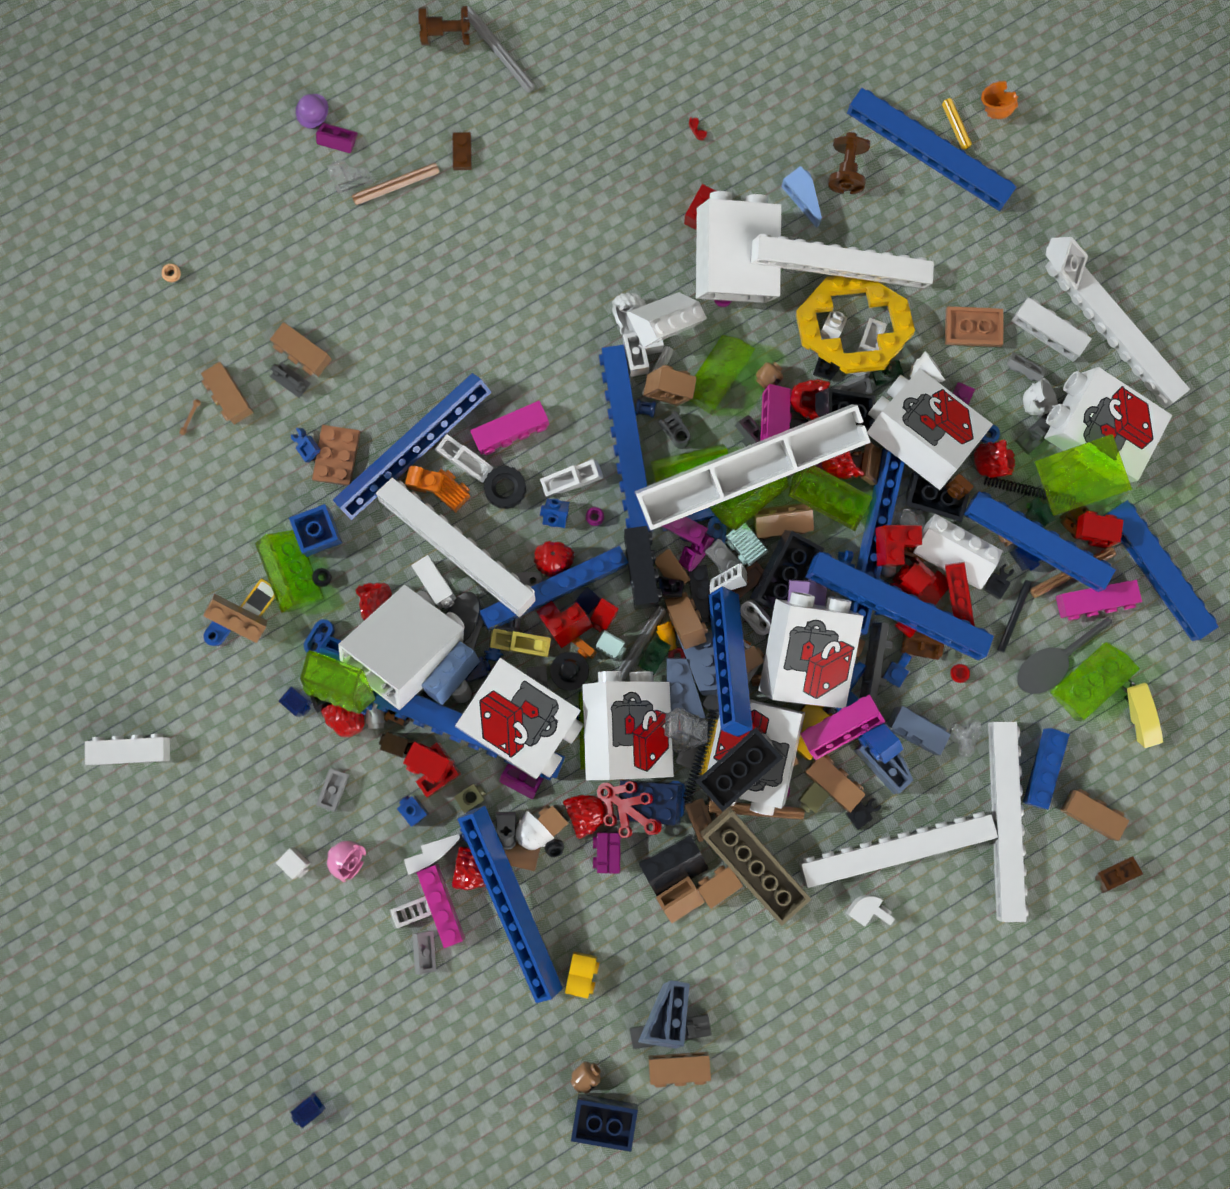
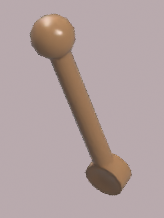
(196, 403)

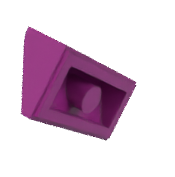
(336, 137)
(520, 781)

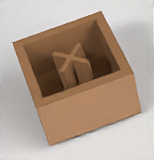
(670, 385)

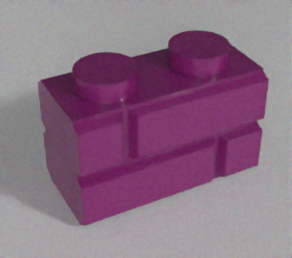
(607, 852)

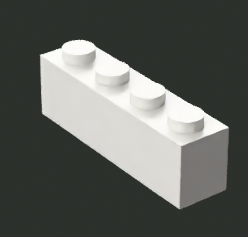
(1051, 329)
(127, 750)

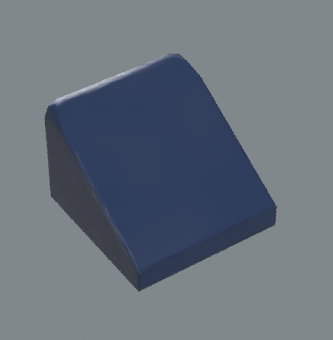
(588, 600)

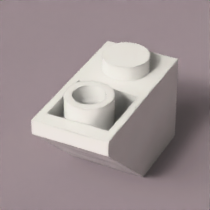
(833, 325)

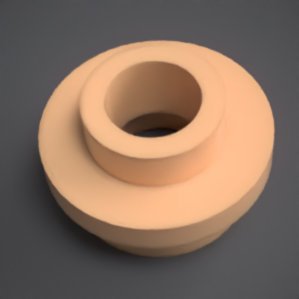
(169, 268)

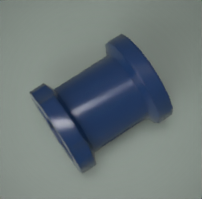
(645, 408)

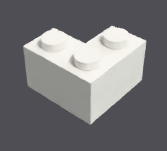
(637, 355)

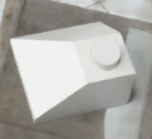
(1067, 259)

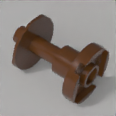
(437, 26)
(847, 177)

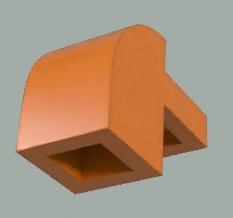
(423, 480)

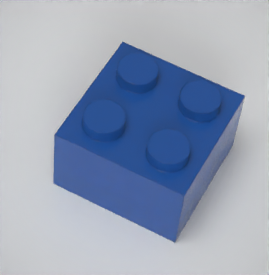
(315, 530)

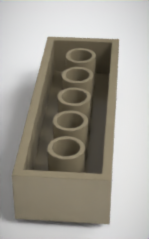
(755, 866)

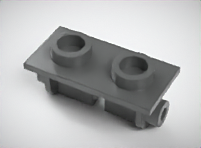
(289, 379)

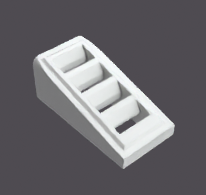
(731, 578)
(396, 920)

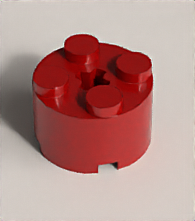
(914, 578)

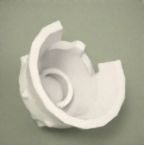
(928, 365)
(1039, 398)
(532, 833)

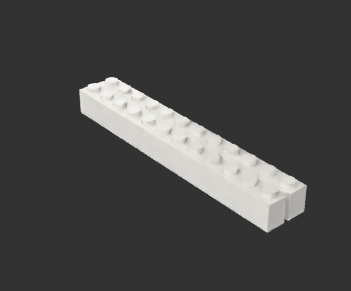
(752, 466)

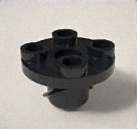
(569, 671)

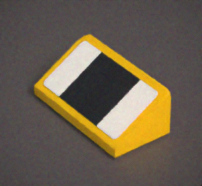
(259, 598)

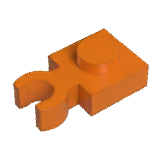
(584, 649)

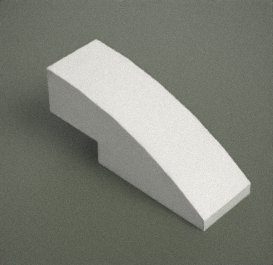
(869, 338)
(463, 458)
(571, 478)
(431, 853)

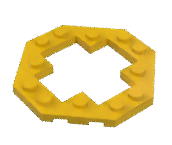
(831, 349)

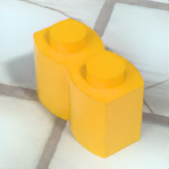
(581, 975)

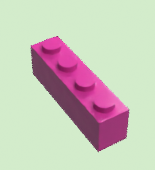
(775, 411)
(510, 428)
(1090, 601)
(842, 727)
(441, 905)

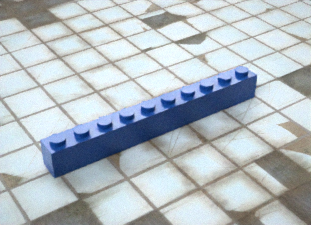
(931, 149)
(624, 431)
(412, 445)
(879, 514)
(899, 606)
(441, 720)
(510, 904)

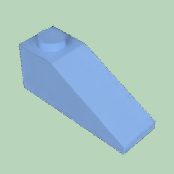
(802, 191)

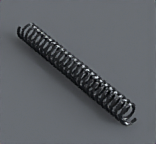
(1018, 490)
(696, 773)

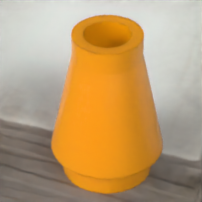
(667, 633)

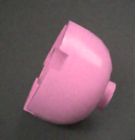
(345, 859)

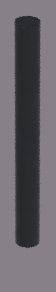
(1014, 616)

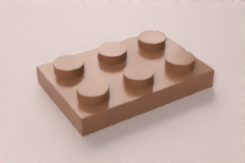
(974, 326)
(337, 455)

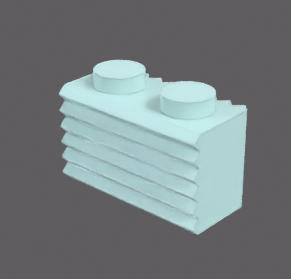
(746, 545)
(611, 646)

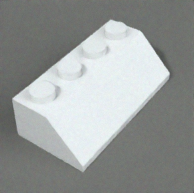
(666, 318)
(949, 544)

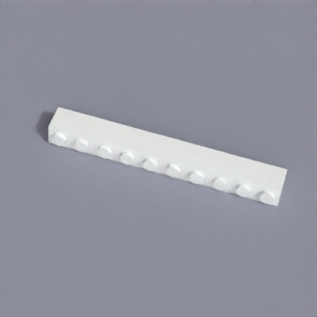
(841, 261)
(1124, 337)
(456, 547)
(1007, 815)
(898, 850)

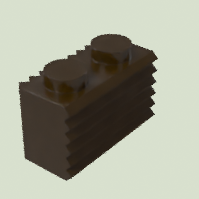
(395, 744)

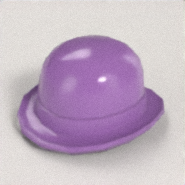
(311, 110)

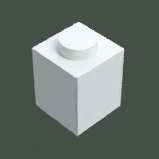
(293, 863)

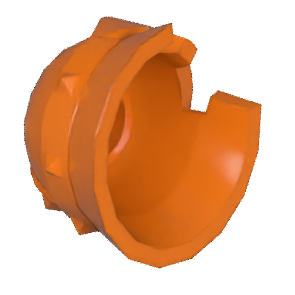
(997, 102)

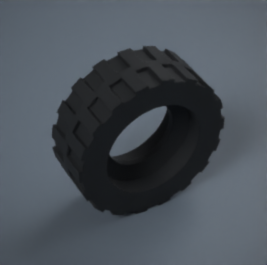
(502, 473)

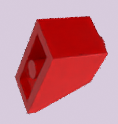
(603, 615)

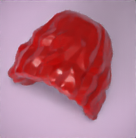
(803, 397)
(994, 459)
(842, 466)
(553, 564)
(372, 597)
(343, 722)
(586, 813)
(466, 871)

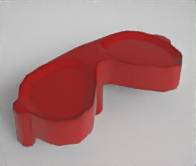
(693, 124)

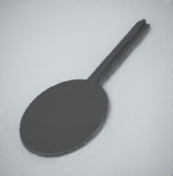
(468, 610)
(1049, 666)

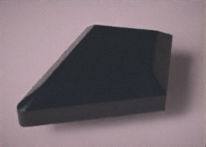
(825, 370)
(671, 587)

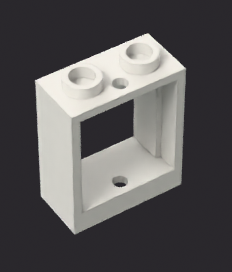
(434, 582)

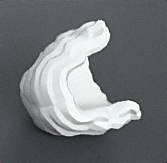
(621, 305)

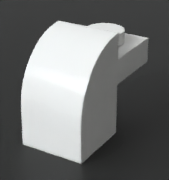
(865, 907)

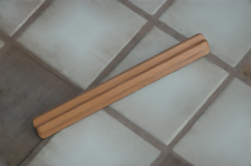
(395, 183)
(1062, 577)
(744, 809)

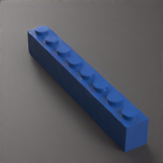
(1039, 541)
(1163, 574)
(559, 586)
(730, 662)

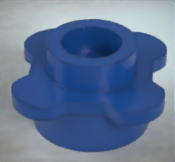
(493, 654)

